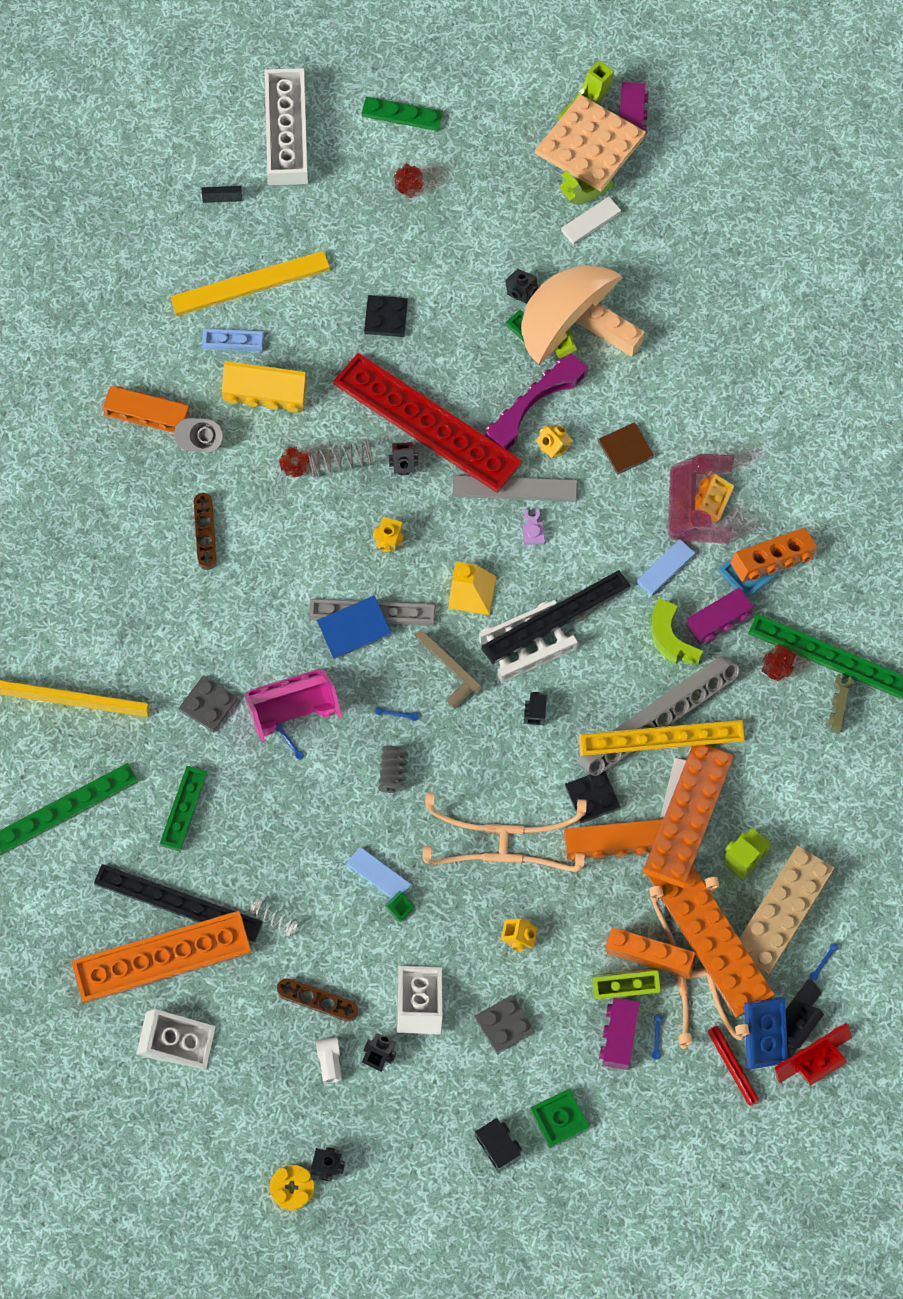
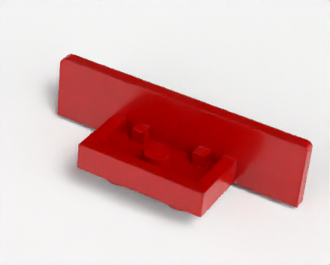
(816, 1059)

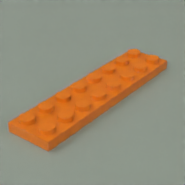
(688, 815)
(714, 942)
(161, 957)

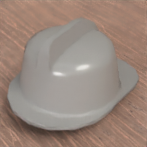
(198, 435)

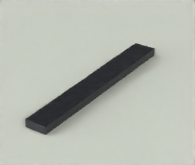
(555, 617)
(168, 898)

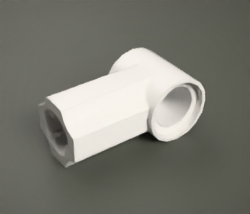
(329, 1055)

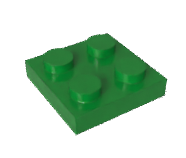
(559, 1118)

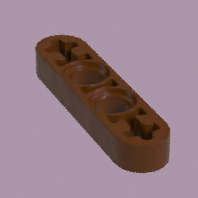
(202, 531)
(319, 996)

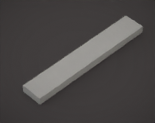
(517, 489)
(392, 611)

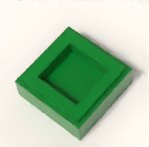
(400, 906)

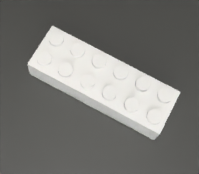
(286, 127)

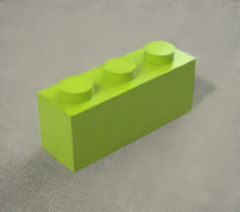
(626, 983)

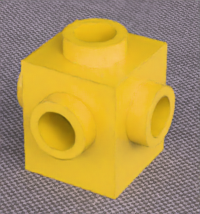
(554, 440)
(388, 535)
(519, 934)

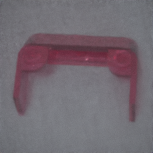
(683, 519)

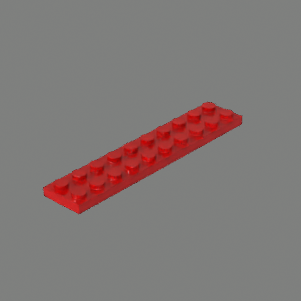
(427, 422)

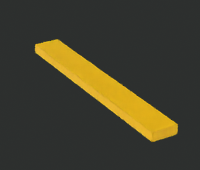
(250, 283)
(74, 698)
(661, 737)

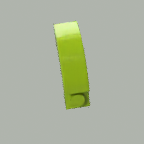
(596, 84)
(579, 191)
(664, 637)

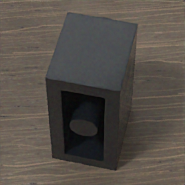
(498, 1144)

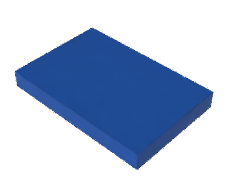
(354, 627)
(768, 1032)

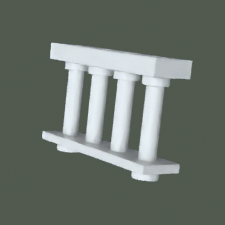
(526, 660)

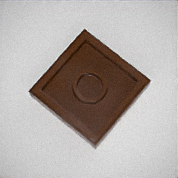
(626, 448)

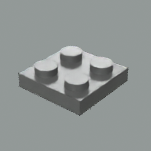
(208, 703)
(504, 1024)

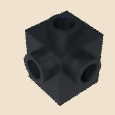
(521, 285)
(403, 458)
(379, 1052)
(323, 1157)

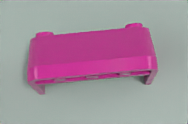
(291, 699)

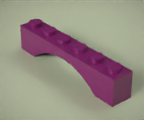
(565, 375)

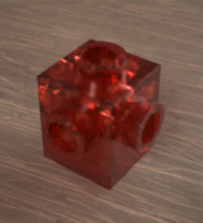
(408, 180)
(294, 469)
(778, 663)

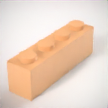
(612, 328)

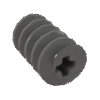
(392, 769)

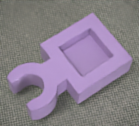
(533, 531)

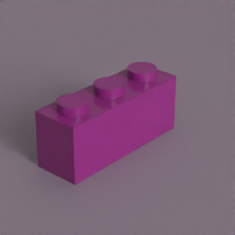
(632, 104)
(720, 616)
(619, 1033)

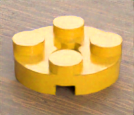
(300, 1197)

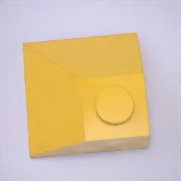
(471, 589)

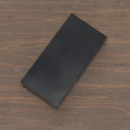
(222, 194)

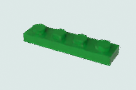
(402, 113)
(183, 808)

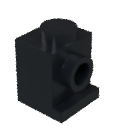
(535, 709)

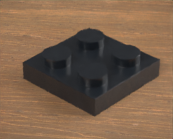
(386, 316)
(597, 793)

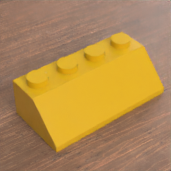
(264, 386)

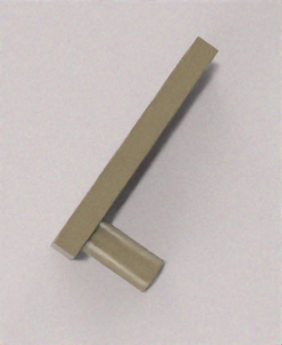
(468, 683)

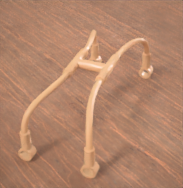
(504, 830)
(685, 1038)

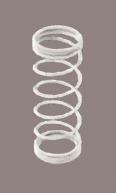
(257, 904)

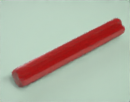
(733, 1065)

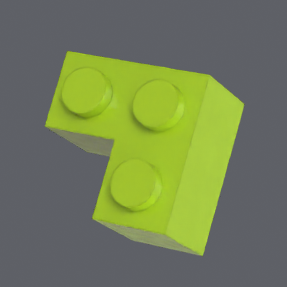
(746, 853)

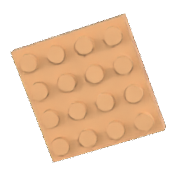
(590, 142)

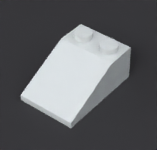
(419, 1000)
(175, 1039)

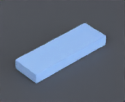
(233, 340)
(665, 567)
(377, 873)

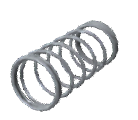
(313, 467)

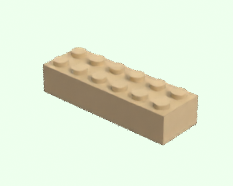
(784, 908)

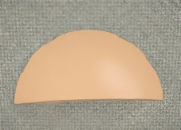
(560, 304)

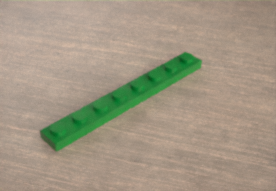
(828, 655)
(66, 807)

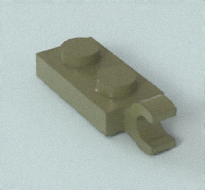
(839, 701)

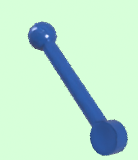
(414, 716)
(298, 754)
(814, 975)
(656, 1054)

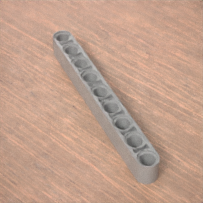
(669, 707)

